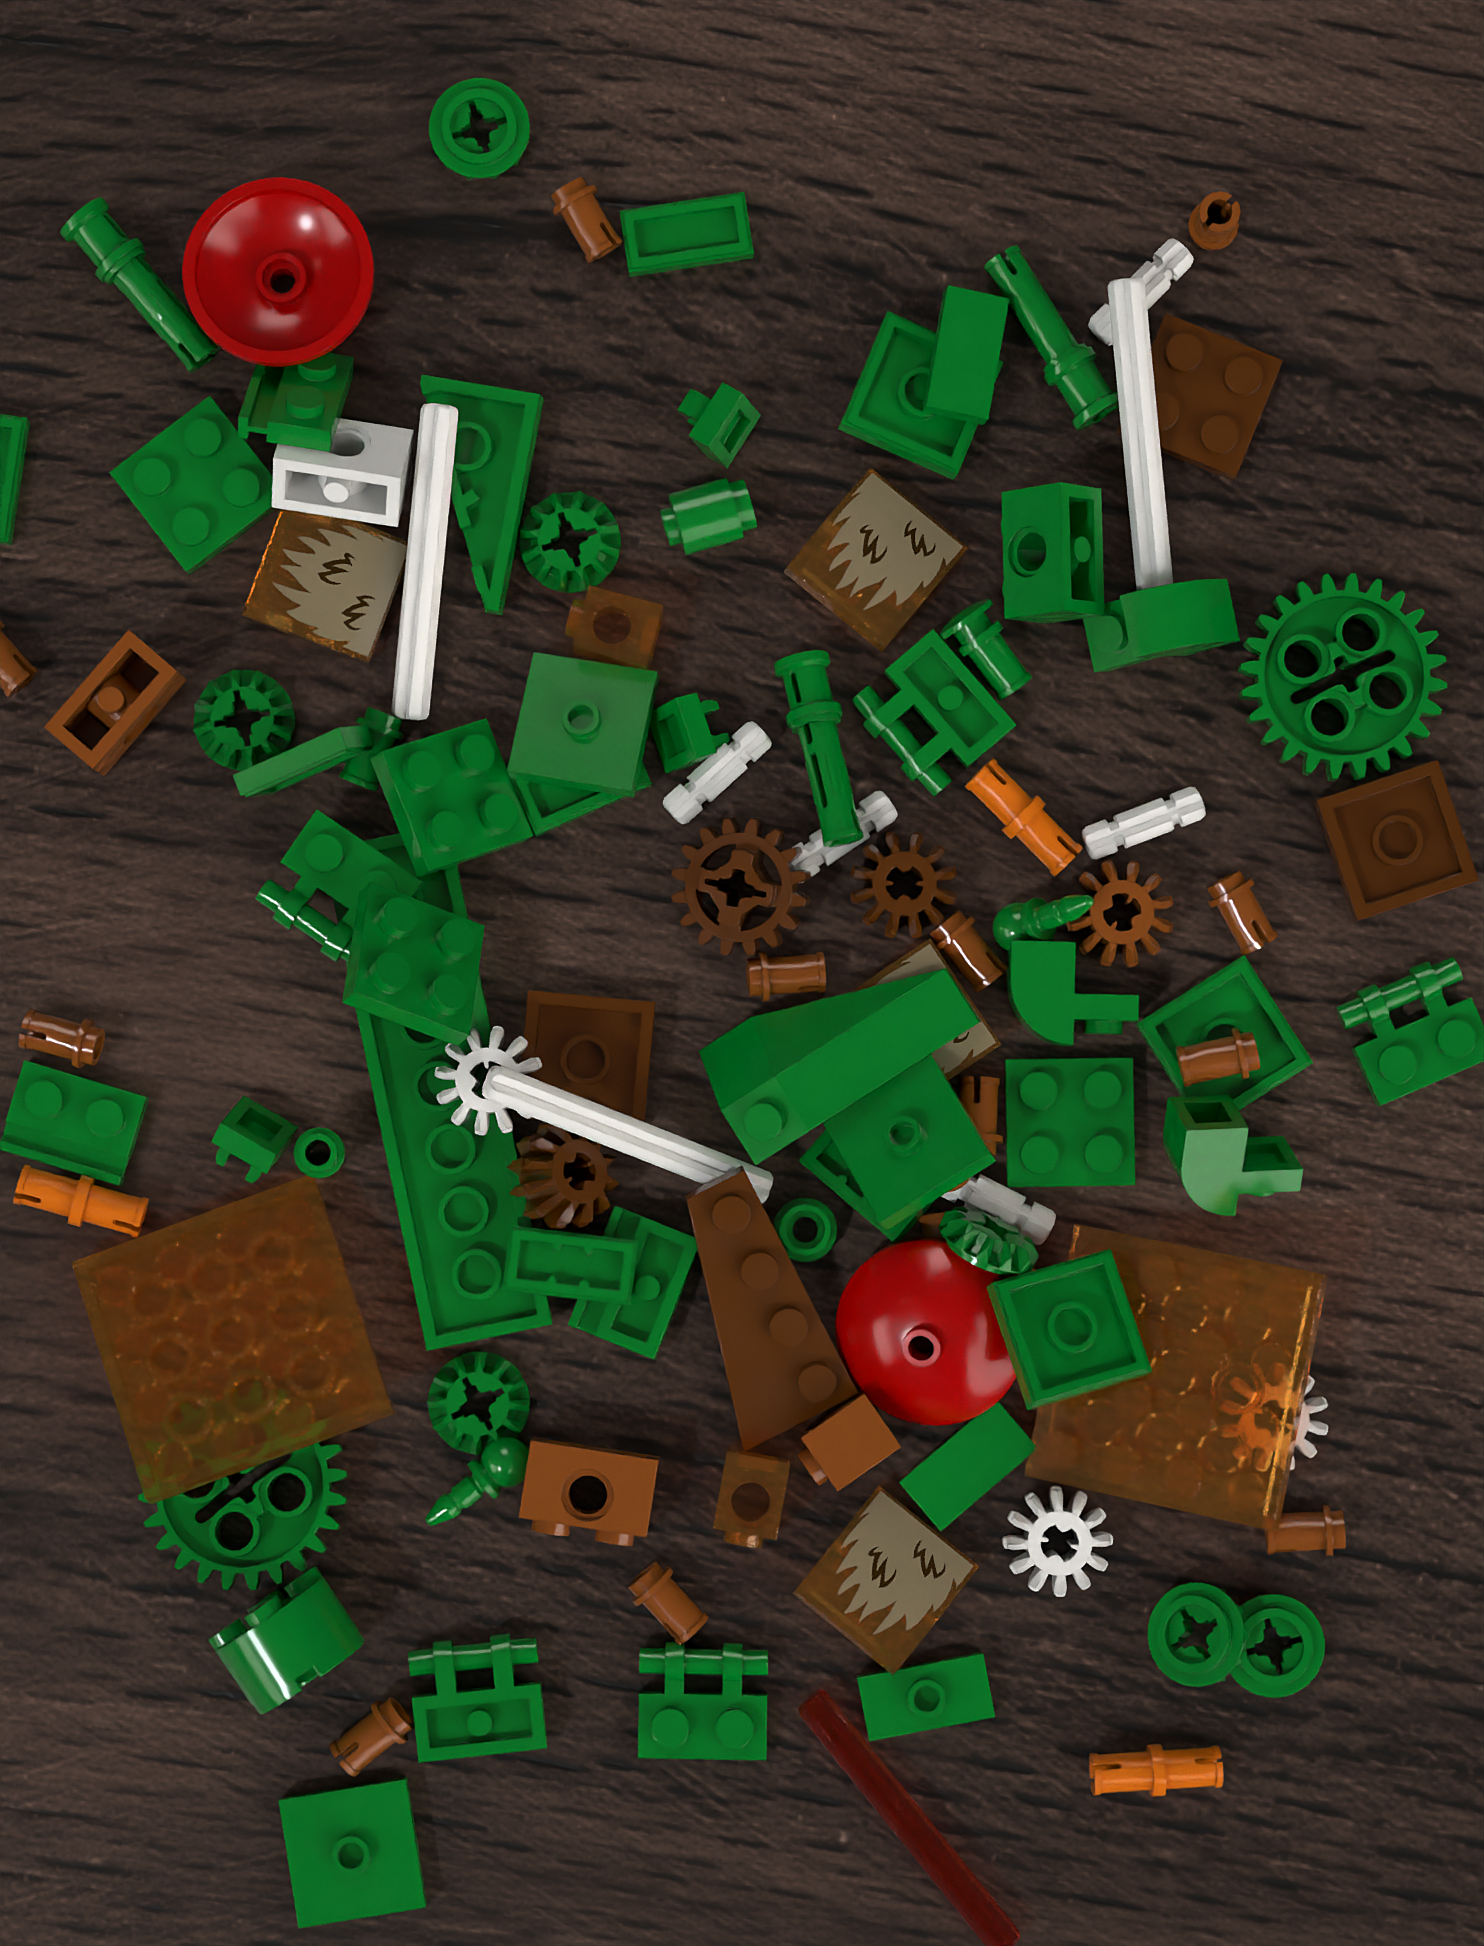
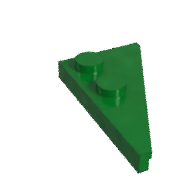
(489, 473)

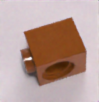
(847, 1443)

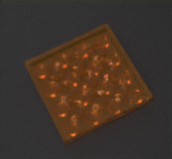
(232, 1338)
(1223, 1393)

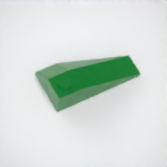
(814, 1059)

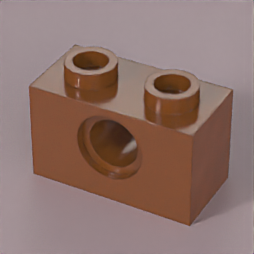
(115, 703)
(628, 1482)

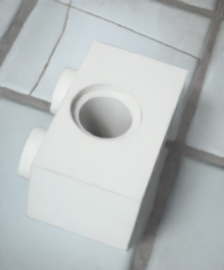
(357, 480)

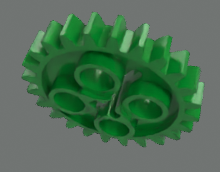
(1317, 626)
(277, 1533)

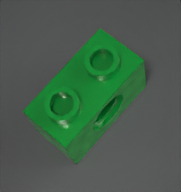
(1052, 553)

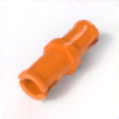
(1024, 817)
(80, 1200)
(1156, 1770)

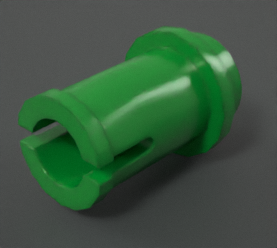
(384, 731)
(308, 1141)

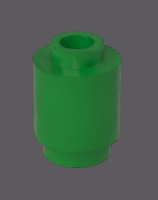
(708, 515)

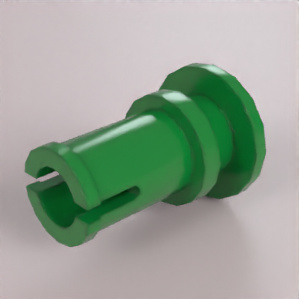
(987, 648)

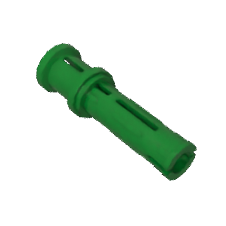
(123, 264)
(1068, 363)
(814, 719)

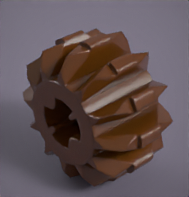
(902, 863)
(562, 1177)

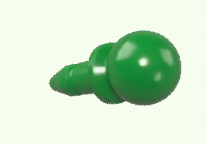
(1037, 919)
(500, 1466)

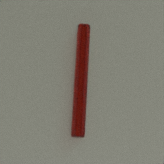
(908, 1821)

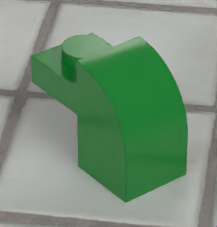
(1162, 623)
(1045, 997)
(1218, 1160)

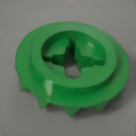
(495, 104)
(597, 554)
(260, 694)
(988, 1242)
(487, 1373)
(1171, 1626)
(1298, 1661)

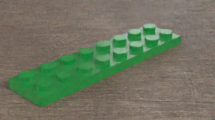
(444, 1175)

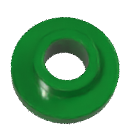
(825, 1223)

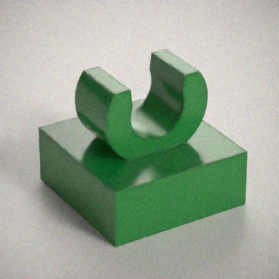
(719, 422)
(683, 732)
(253, 1136)

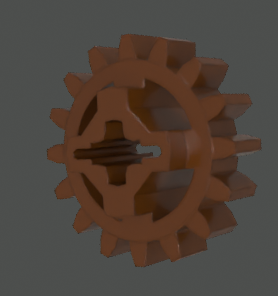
(732, 914)

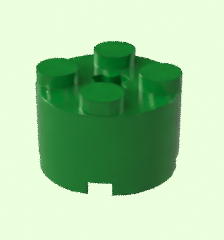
(287, 1641)

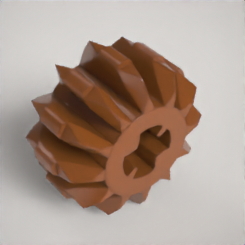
(1136, 927)

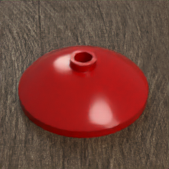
(269, 233)
(930, 1293)

